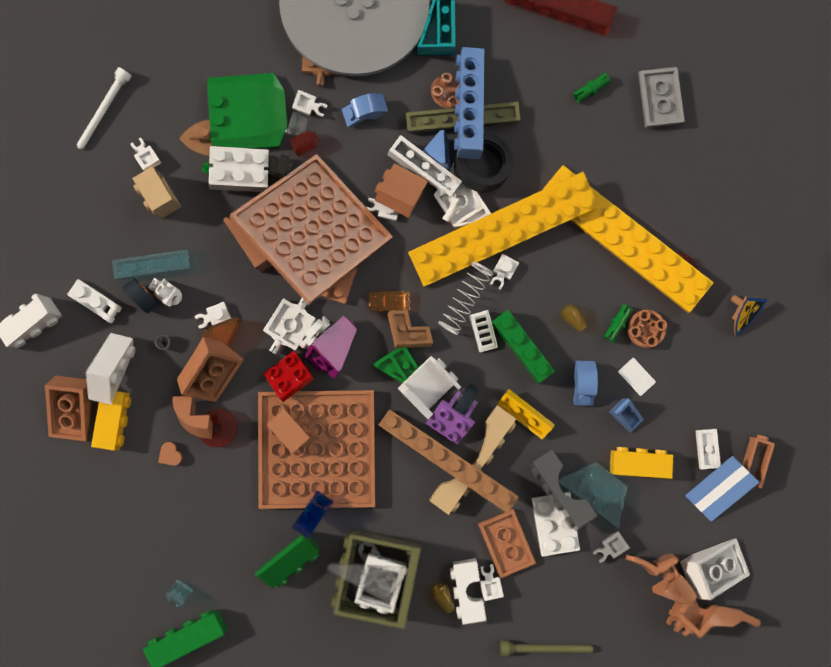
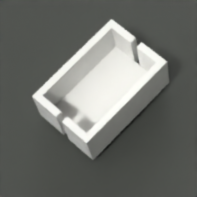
(238, 169)

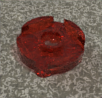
(229, 428)

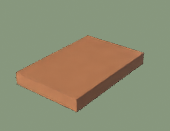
(506, 543)

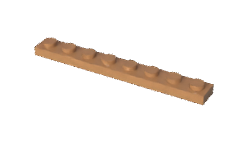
(449, 461)

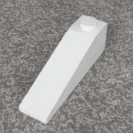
(424, 166)

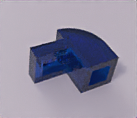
(312, 514)

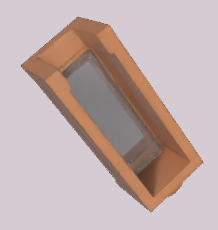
(758, 457)

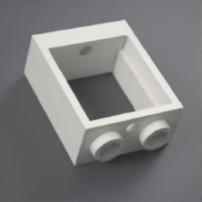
(381, 606)

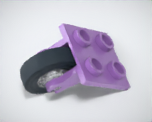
(450, 420)

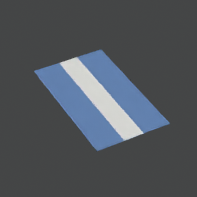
(722, 488)

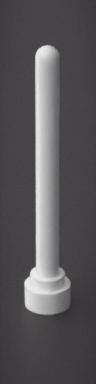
(121, 78)

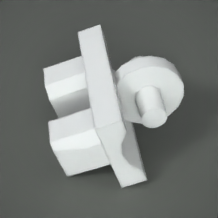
(166, 292)

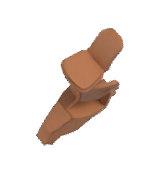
(686, 610)

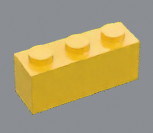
(111, 422)
(641, 463)

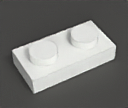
(708, 448)

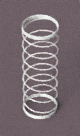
(487, 272)

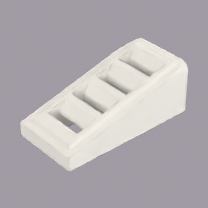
(473, 317)

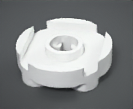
(314, 332)

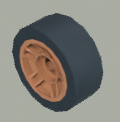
(140, 295)

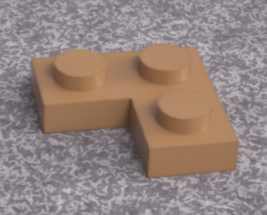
(405, 335)

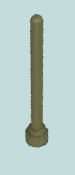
(508, 648)

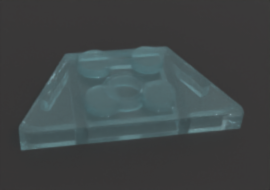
(600, 489)

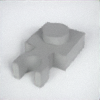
(613, 545)

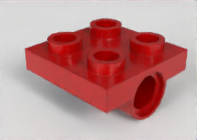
(288, 376)

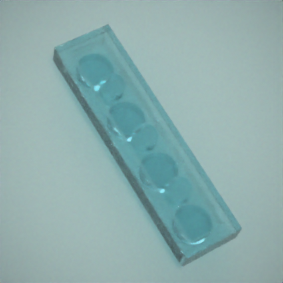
(151, 264)

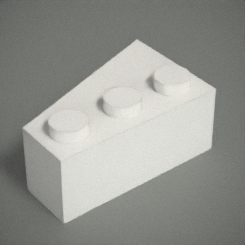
(29, 321)
(109, 368)

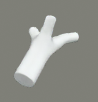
(453, 208)

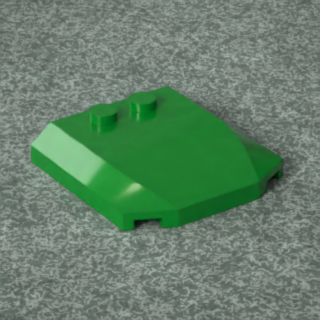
(247, 111)

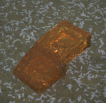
(389, 301)

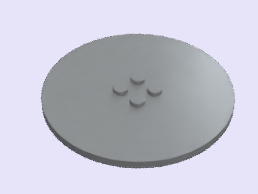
(354, 34)

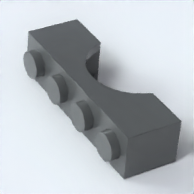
(576, 511)

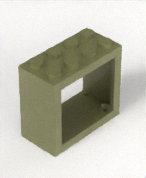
(350, 609)

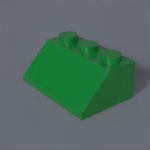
(288, 561)

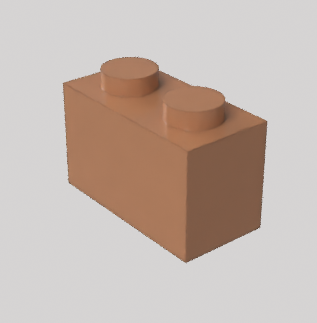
(289, 430)

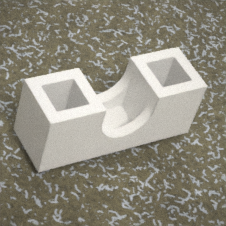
(470, 609)

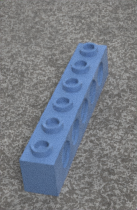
(469, 59)

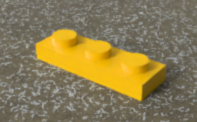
(525, 414)

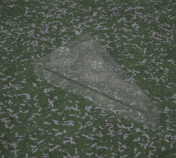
(375, 579)

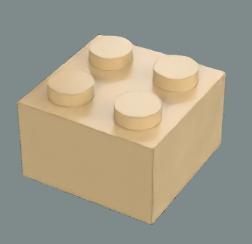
(156, 192)

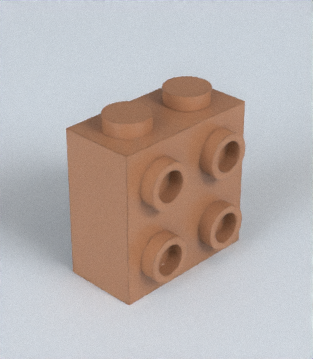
(400, 190)

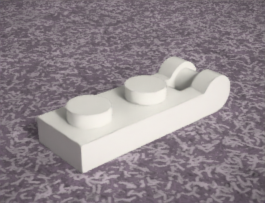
(94, 300)

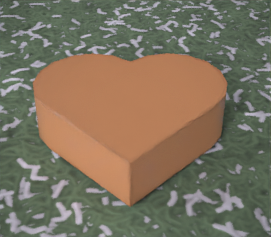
(170, 455)

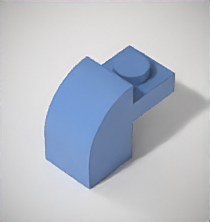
(364, 107)
(585, 383)

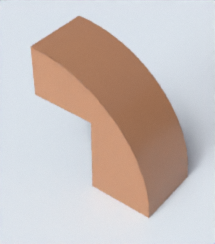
(196, 425)

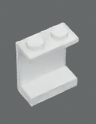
(428, 385)

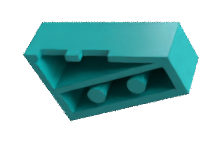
(439, 30)

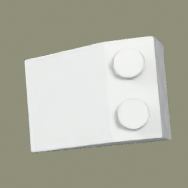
(715, 569)

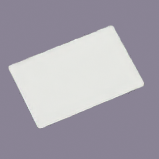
(636, 376)

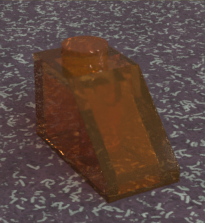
(223, 331)

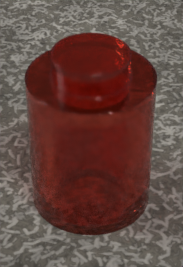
(304, 142)

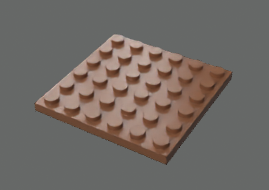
(311, 228)
(334, 461)

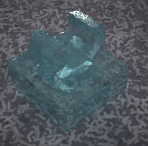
(178, 593)

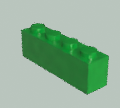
(522, 346)
(186, 639)

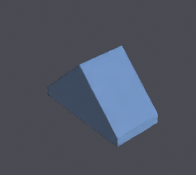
(439, 150)
(626, 414)

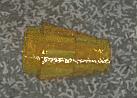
(573, 317)
(443, 597)

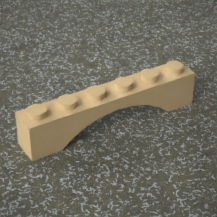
(496, 426)

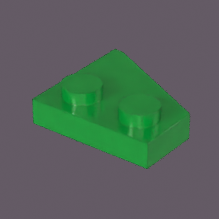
(397, 364)

